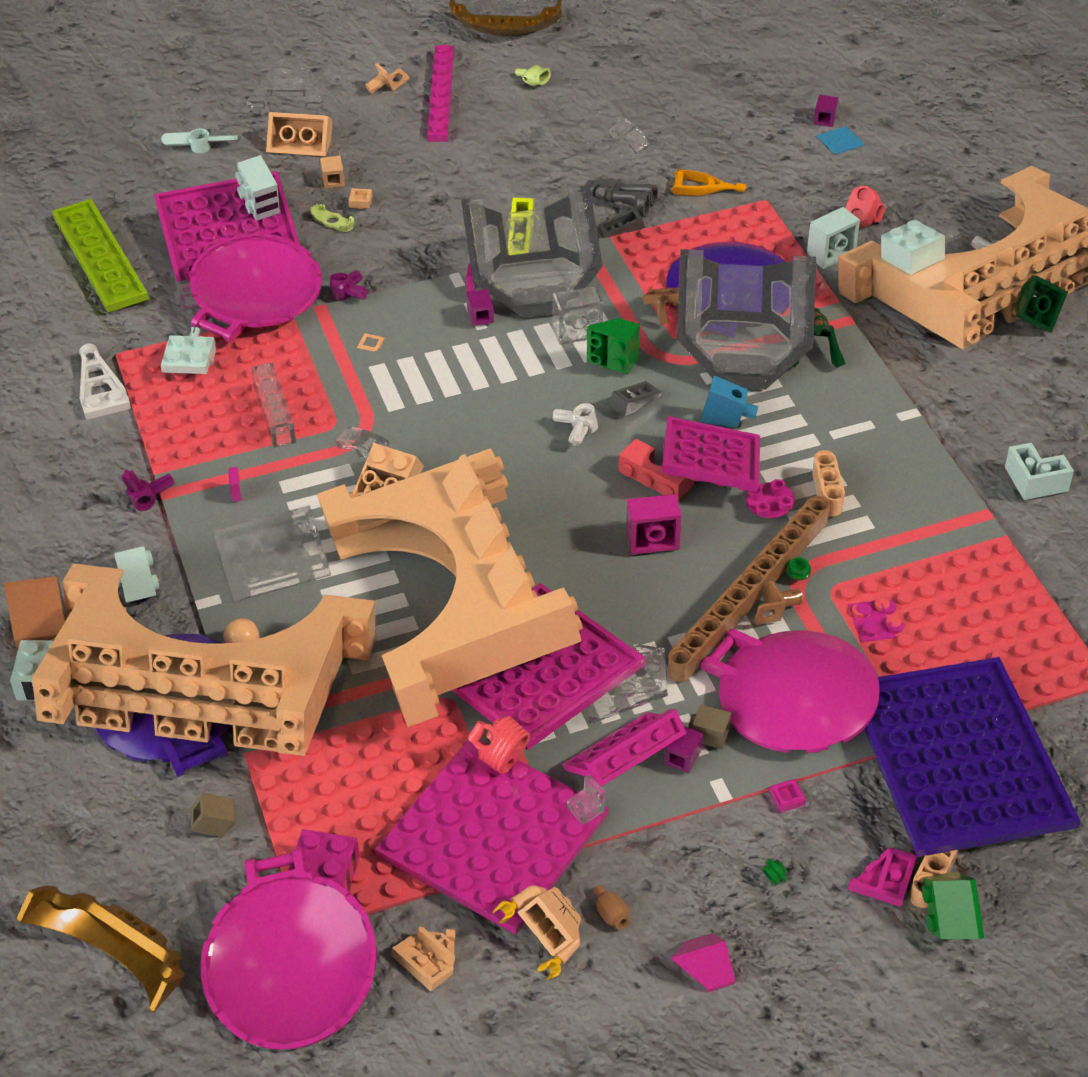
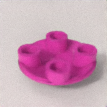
(771, 499)

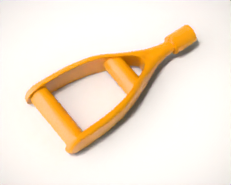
(713, 184)

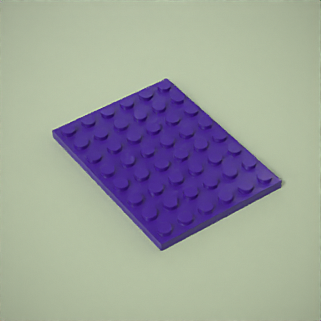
(965, 759)

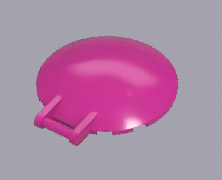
(253, 283)
(795, 689)
(288, 957)

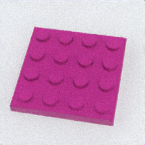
(711, 454)

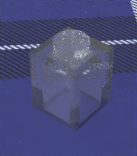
(184, 296)

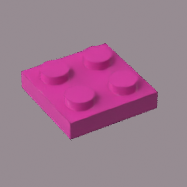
(875, 622)

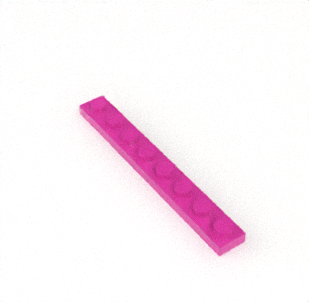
(441, 94)

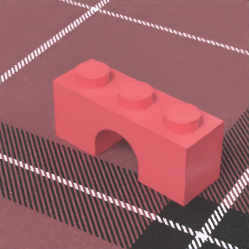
(639, 464)

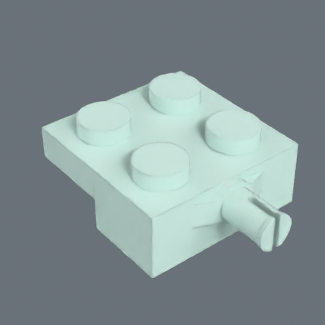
(189, 353)

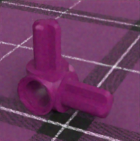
(344, 286)
(142, 492)

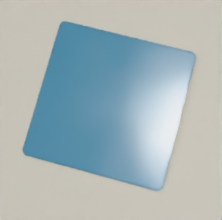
(840, 140)

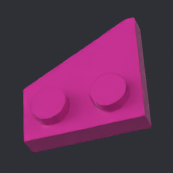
(886, 877)

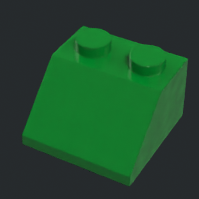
(952, 906)

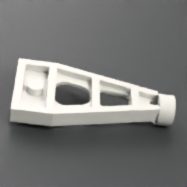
(105, 402)

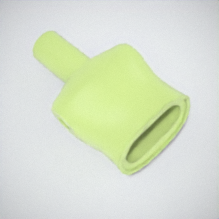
(535, 75)

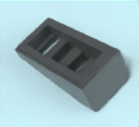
(625, 222)
(631, 398)

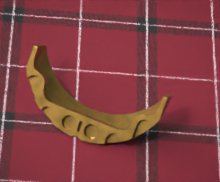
(506, 24)
(112, 931)

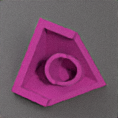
(706, 961)

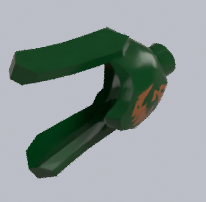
(822, 328)

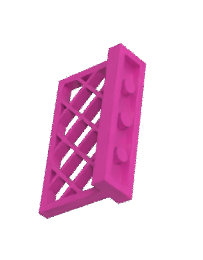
(627, 746)

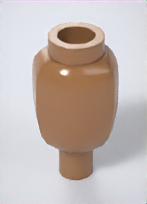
(612, 908)

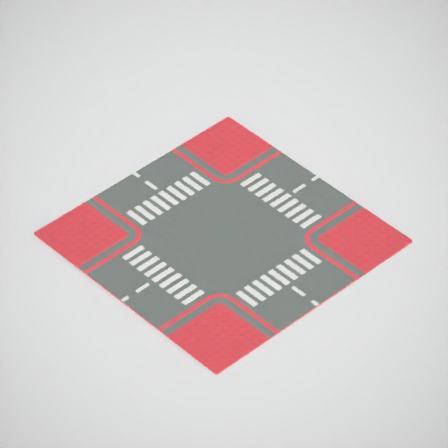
(456, 389)

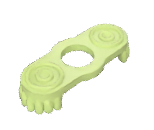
(321, 215)

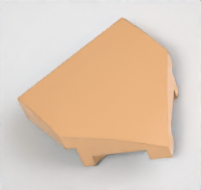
(427, 956)

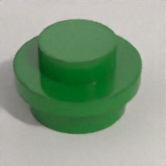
(798, 568)
(775, 871)

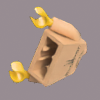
(550, 919)

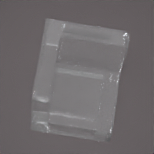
(588, 802)

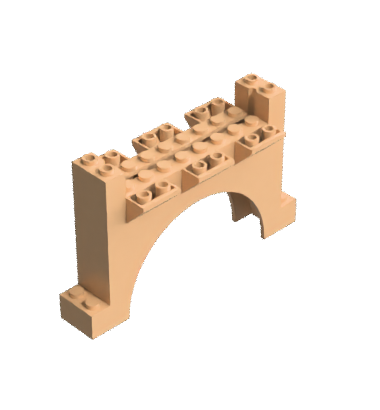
(968, 287)
(492, 612)
(261, 686)

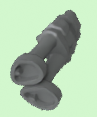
(614, 191)

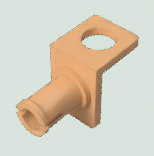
(385, 79)

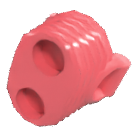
(866, 206)
(506, 745)

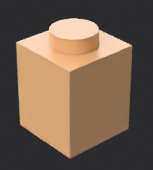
(332, 172)

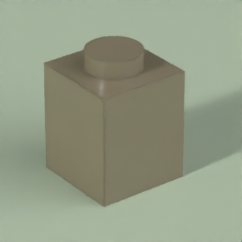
(713, 724)
(212, 815)

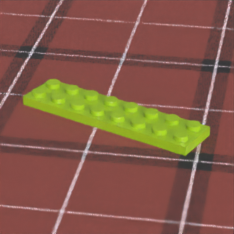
(100, 255)

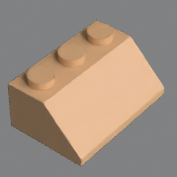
(299, 134)

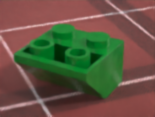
(613, 344)

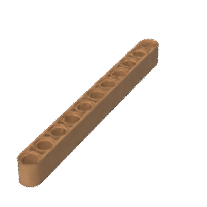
(747, 589)

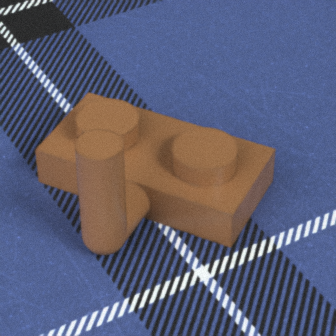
(658, 298)

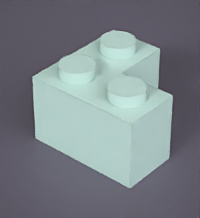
(1037, 476)
(136, 576)

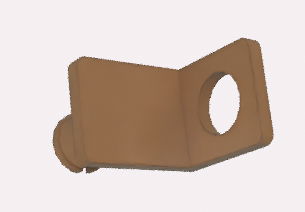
(776, 602)

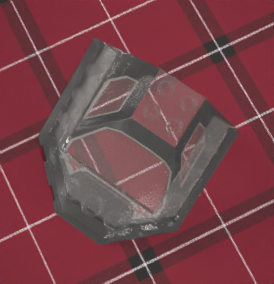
(533, 252)
(746, 318)

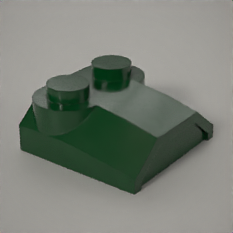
(1040, 303)

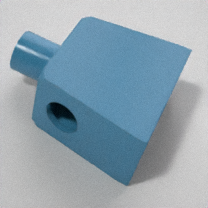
(727, 404)

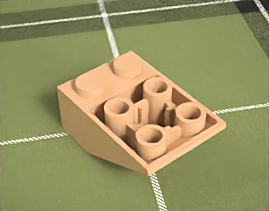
(386, 467)

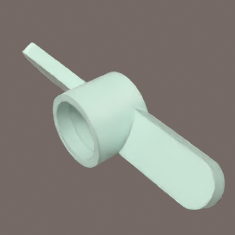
(197, 138)

